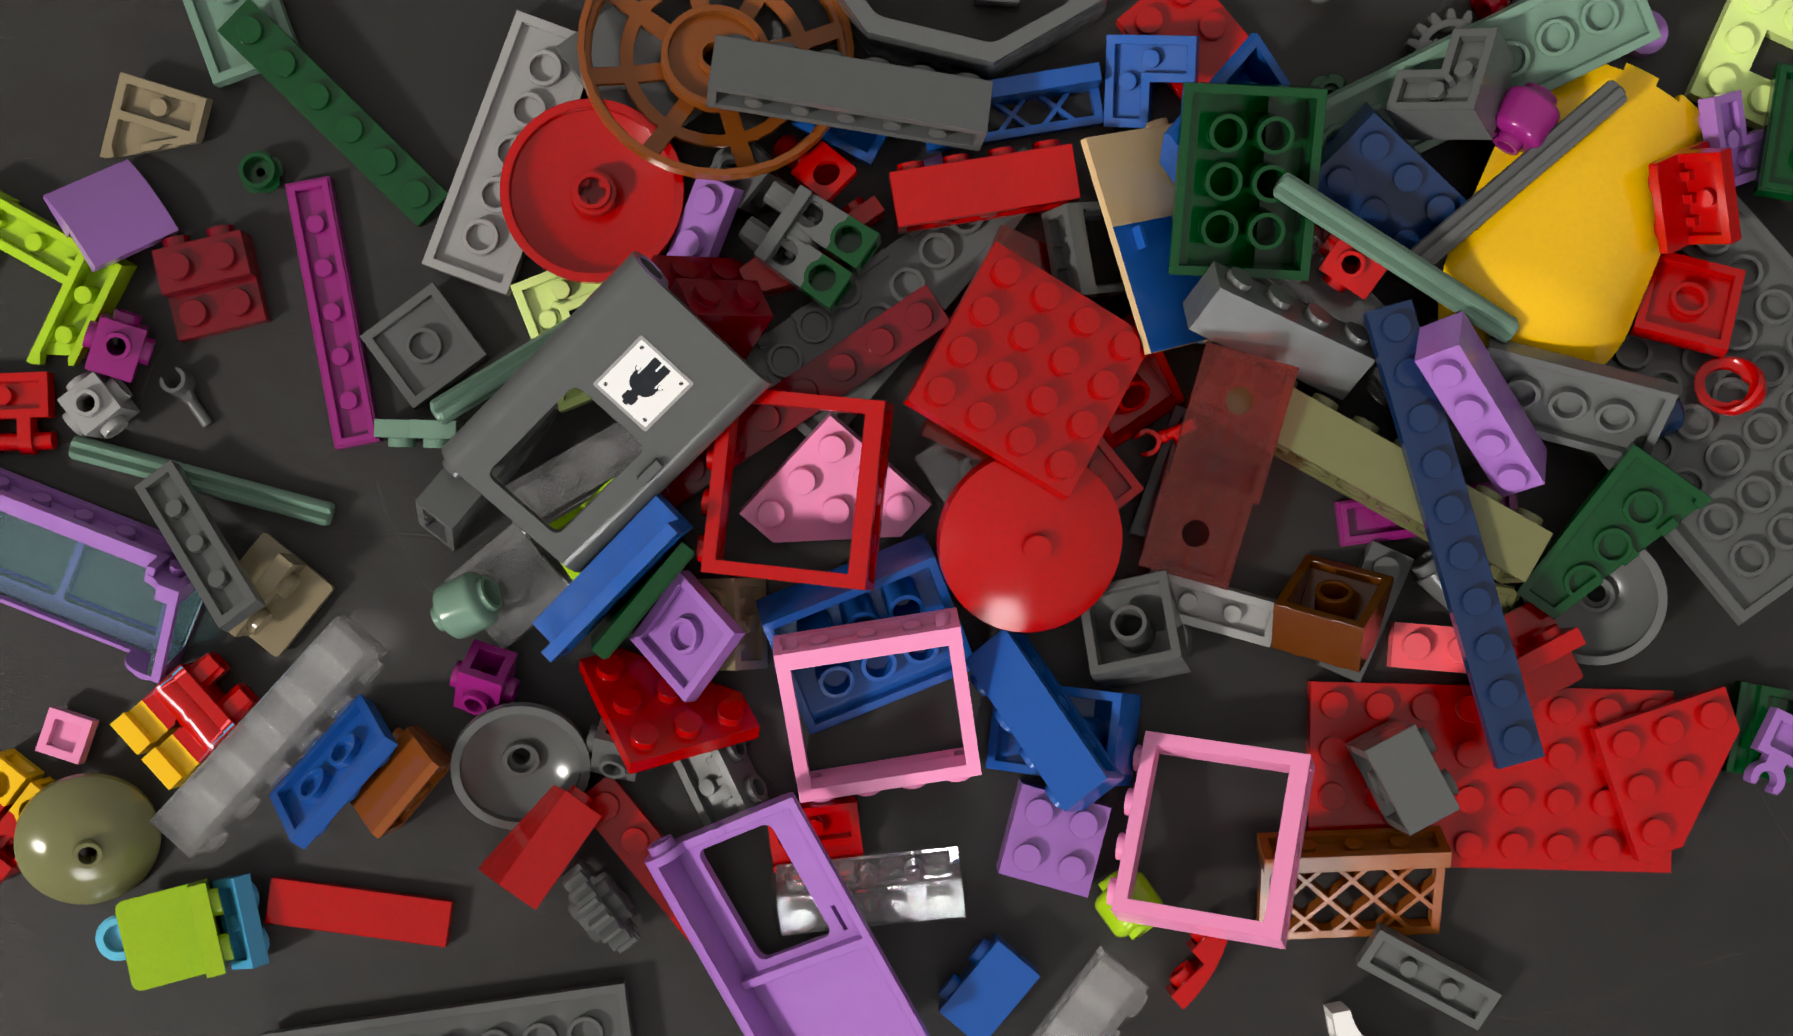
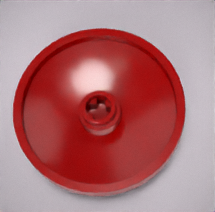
(585, 198)
(1023, 552)

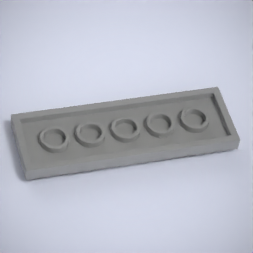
(471, 230)

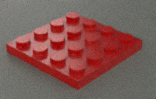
(1028, 371)

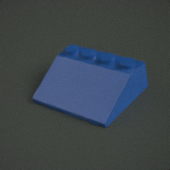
(904, 585)

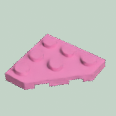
(817, 490)

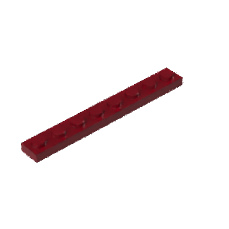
(829, 374)

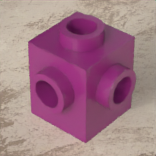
(106, 356)
(484, 678)

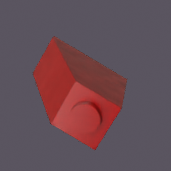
(542, 844)

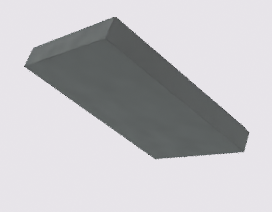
(606, 54)

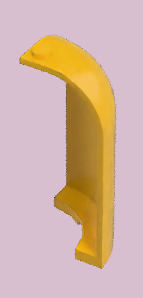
(1581, 236)

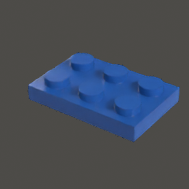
(333, 771)

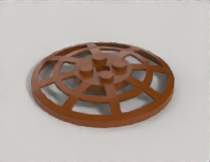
(688, 74)

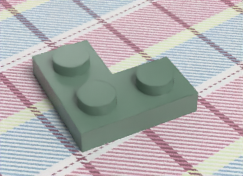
(405, 432)

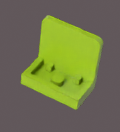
(173, 935)

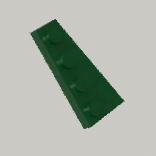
(1617, 520)

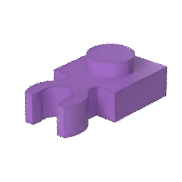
(1776, 745)

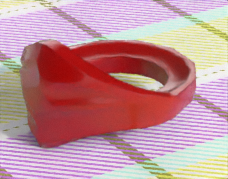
(1748, 373)

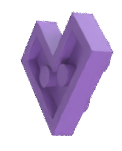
(1725, 126)

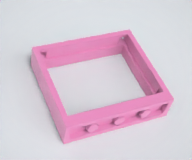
(866, 641)
(1276, 924)

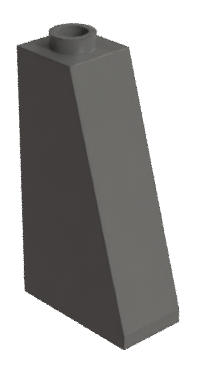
(453, 506)

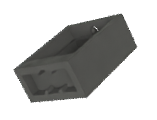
(1070, 249)

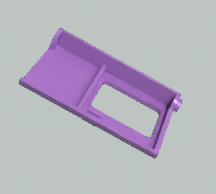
(811, 989)

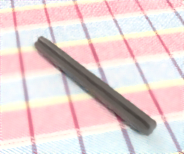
(1520, 173)

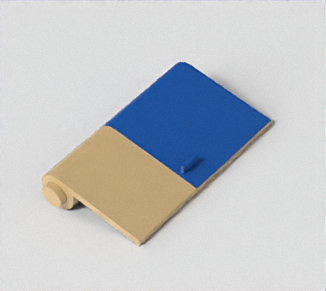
(1137, 212)

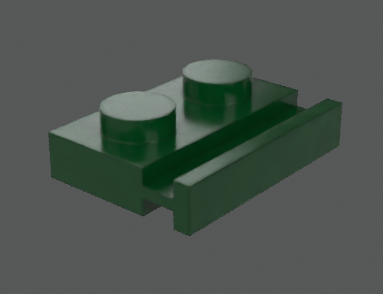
(1750, 707)

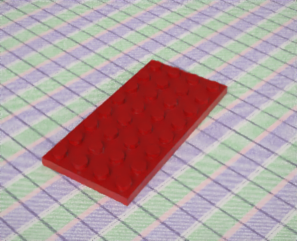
(1514, 817)

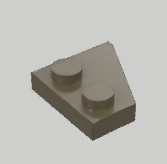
(153, 118)

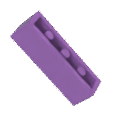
(1481, 404)

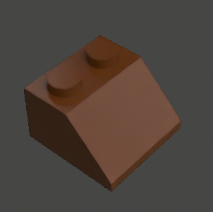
(403, 782)

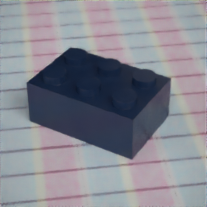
(1385, 179)

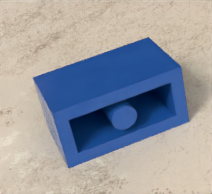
(987, 987)

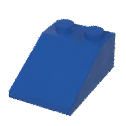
(1109, 715)

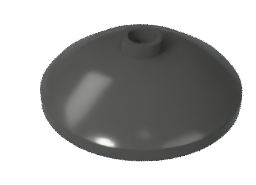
(1624, 618)
(504, 786)

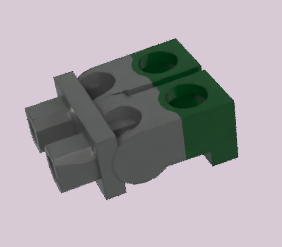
(797, 235)

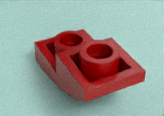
(1191, 977)

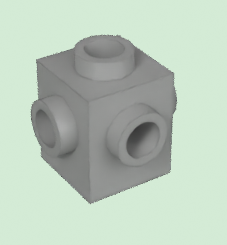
(111, 409)

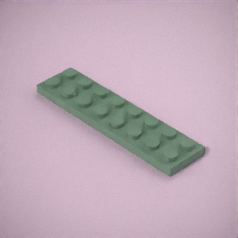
(1550, 46)

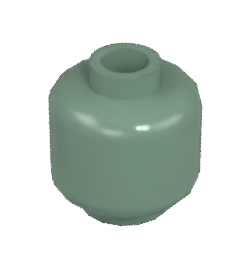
(466, 605)

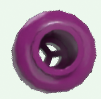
(1525, 118)

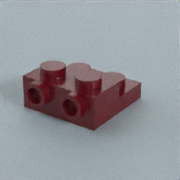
(211, 283)

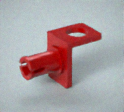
(818, 168)

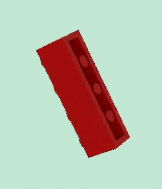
(984, 187)

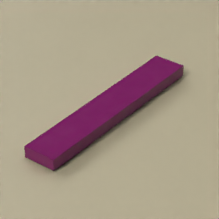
(333, 311)

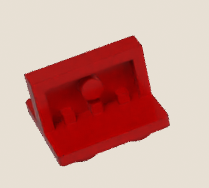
(1694, 197)
(1543, 651)

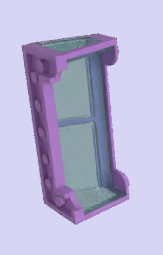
(95, 575)

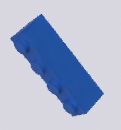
(1043, 721)

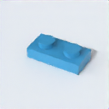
(243, 921)

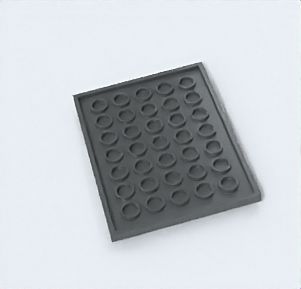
(1745, 461)

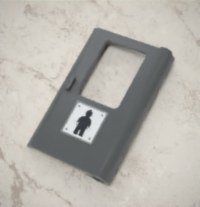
(643, 365)

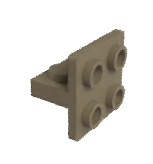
(290, 594)

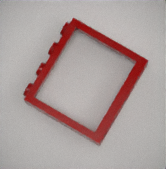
(868, 498)

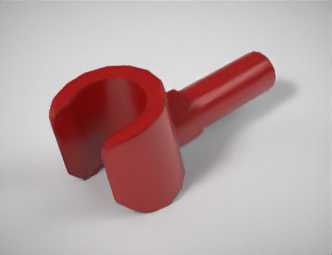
(1159, 437)

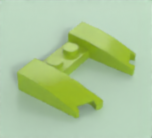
(83, 293)

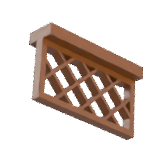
(1352, 855)

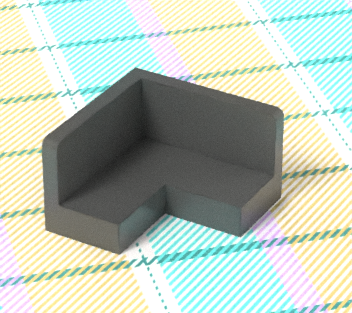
(1459, 97)

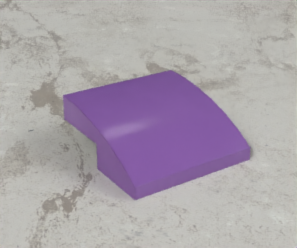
(111, 214)

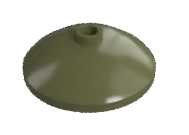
(84, 813)

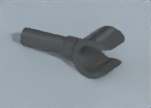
(185, 391)

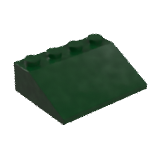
(1229, 158)

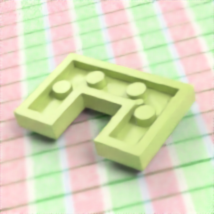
(1733, 49)
(546, 302)

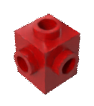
(1341, 274)

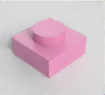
(67, 735)

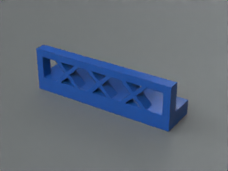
(1041, 87)
(611, 576)

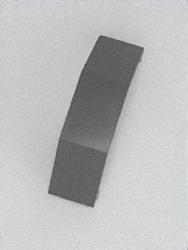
(962, 54)

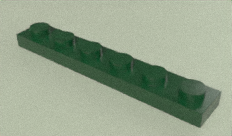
(334, 112)

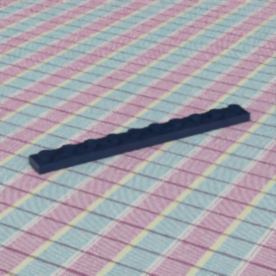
(1454, 539)

